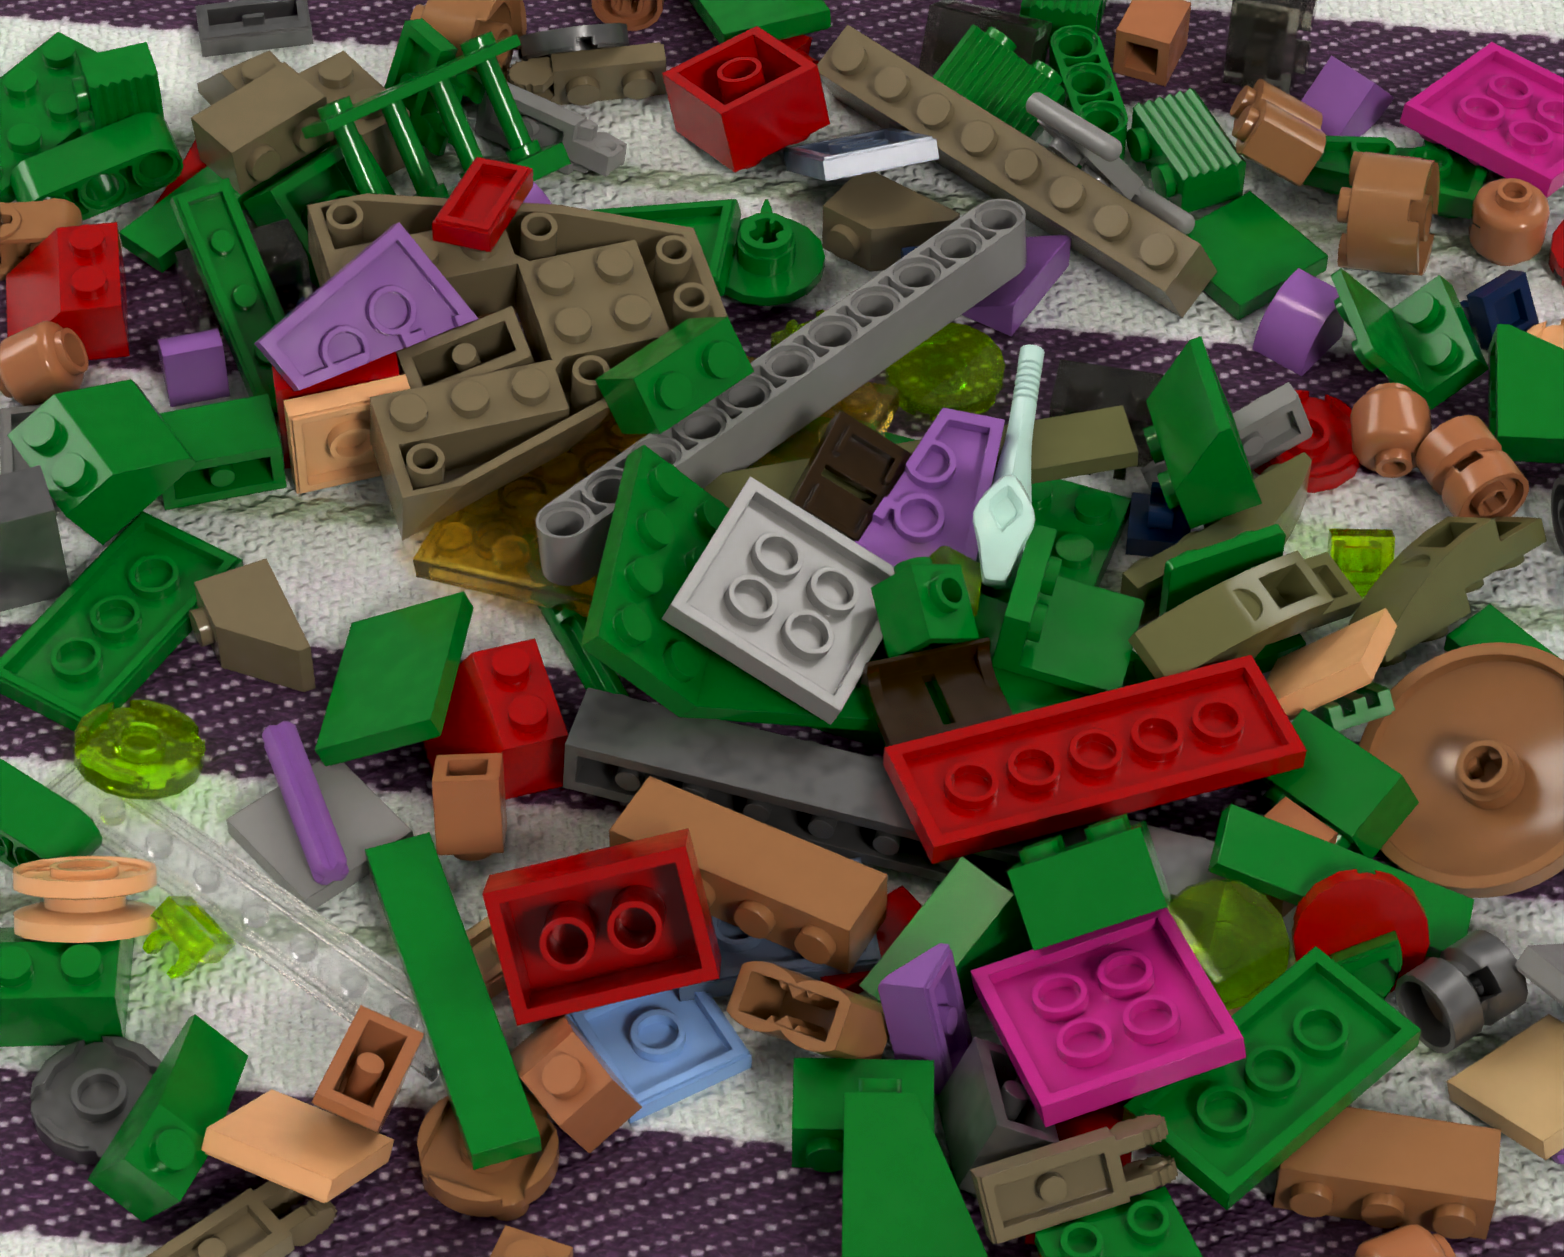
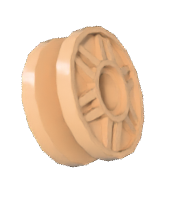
(84, 899)

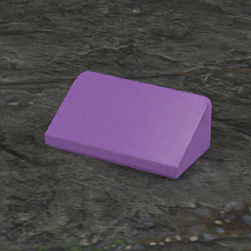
(1017, 298)
(927, 1012)

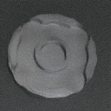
(572, 39)
(87, 1095)

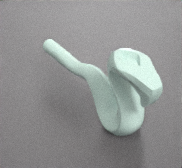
(1005, 511)

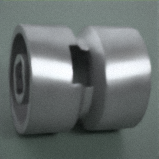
(1461, 991)

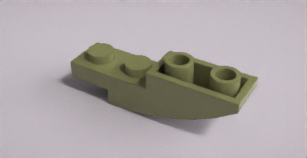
(1282, 496)
(1432, 575)
(1247, 614)

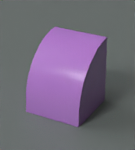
(1346, 100)
(1299, 323)
(194, 367)

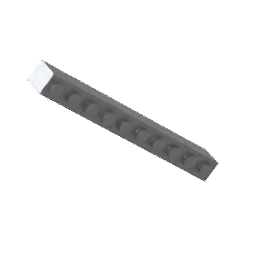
(795, 786)

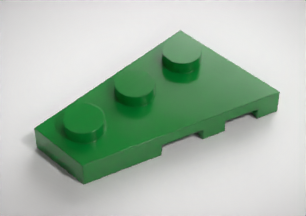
(1458, 176)

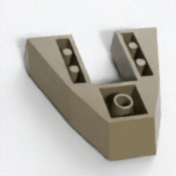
(587, 299)

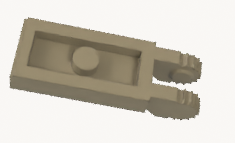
(594, 74)
(1070, 1178)
(251, 1226)

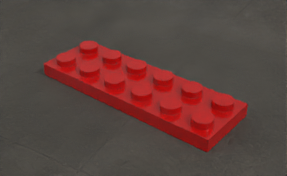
(1092, 758)

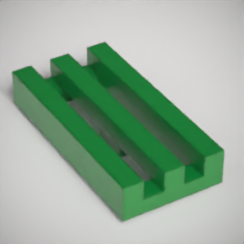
(1365, 706)

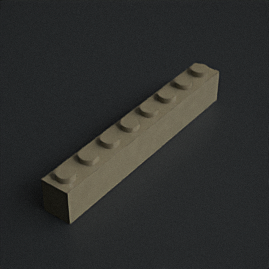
(1017, 168)

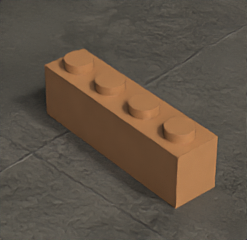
(766, 877)

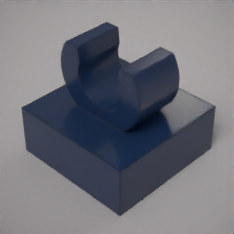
(1500, 301)
(1153, 524)

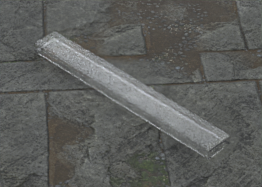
(251, 908)

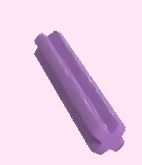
(305, 803)

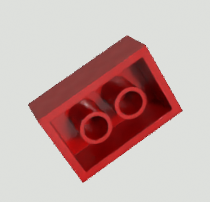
(602, 927)

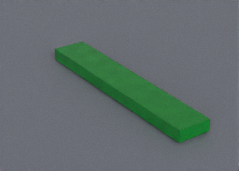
(453, 1002)

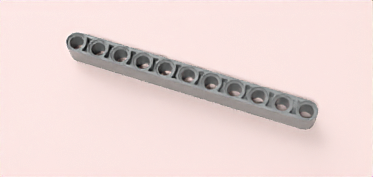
(802, 375)

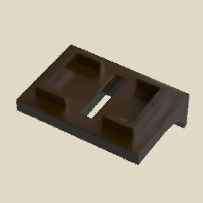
(858, 458)
(960, 676)

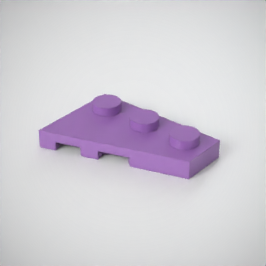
(364, 312)
(938, 490)

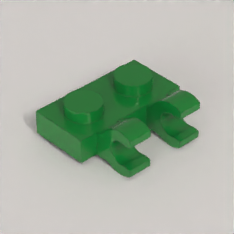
(417, 52)

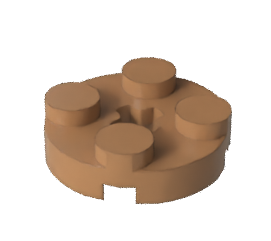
(494, 1190)

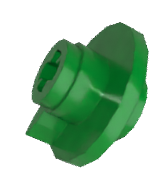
(774, 260)

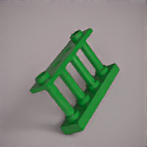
(477, 52)

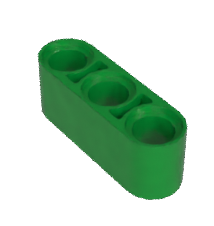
(1088, 80)
(103, 166)
(40, 822)

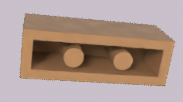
(1395, 1173)

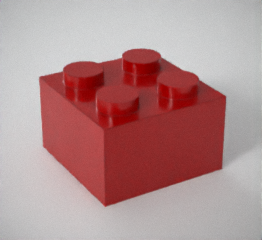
(746, 99)

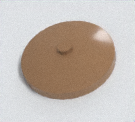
(1486, 762)

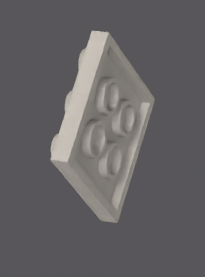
(784, 600)

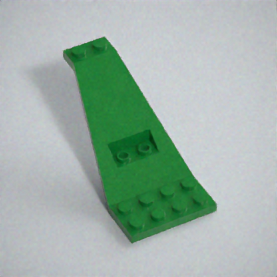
(651, 548)

